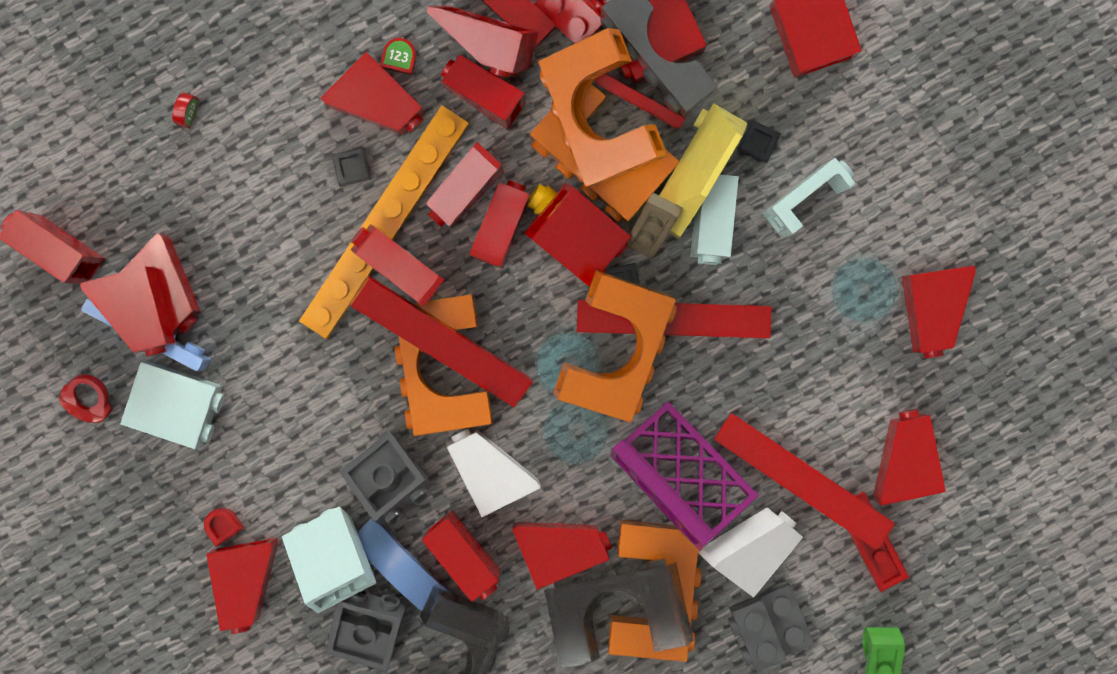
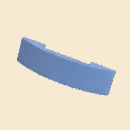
(398, 564)

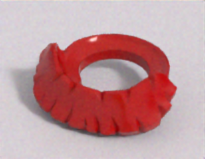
(69, 400)

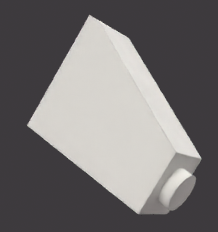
(489, 472)
(753, 549)

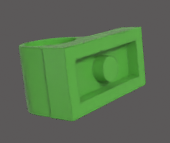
(883, 650)

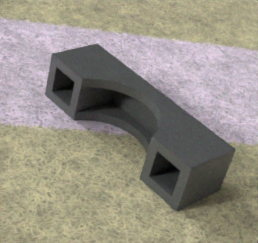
(682, 83)

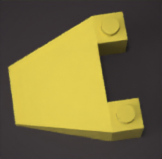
(702, 163)

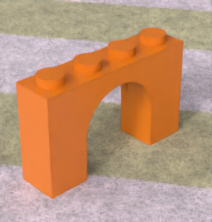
(568, 79)
(620, 195)
(621, 390)
(429, 409)
(654, 541)

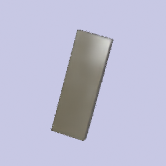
(653, 225)

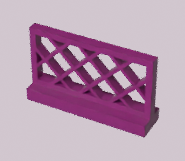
(667, 498)

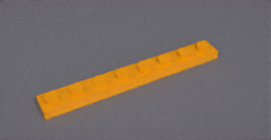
(386, 216)

